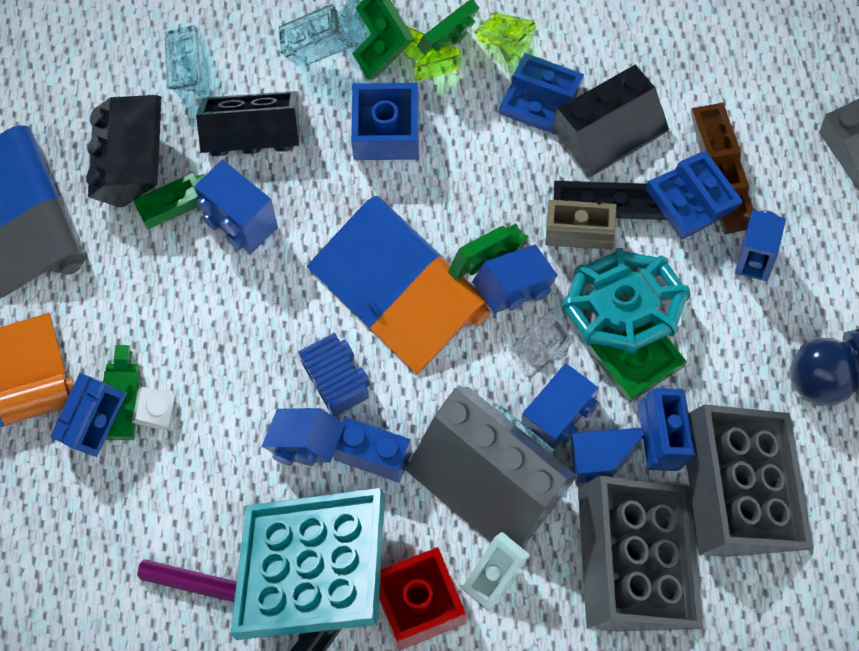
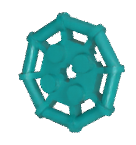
(628, 315)

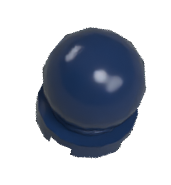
(827, 369)

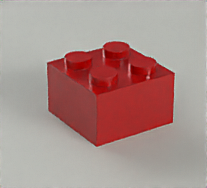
(419, 599)

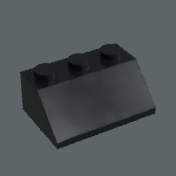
(611, 120)
(248, 123)
(124, 149)

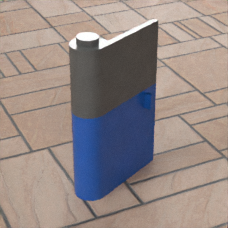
(32, 217)

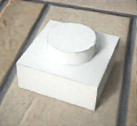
(153, 408)

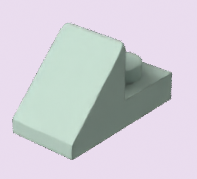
(496, 571)

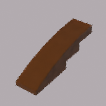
(718, 139)

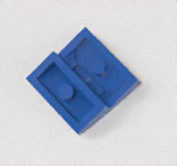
(538, 91)
(693, 195)

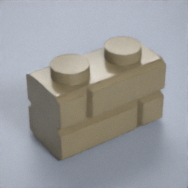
(580, 224)

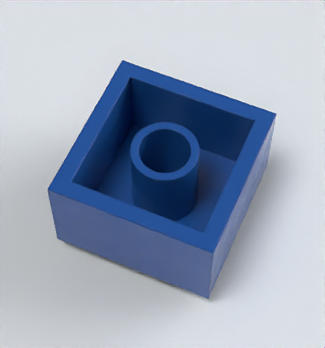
(385, 121)
(235, 207)

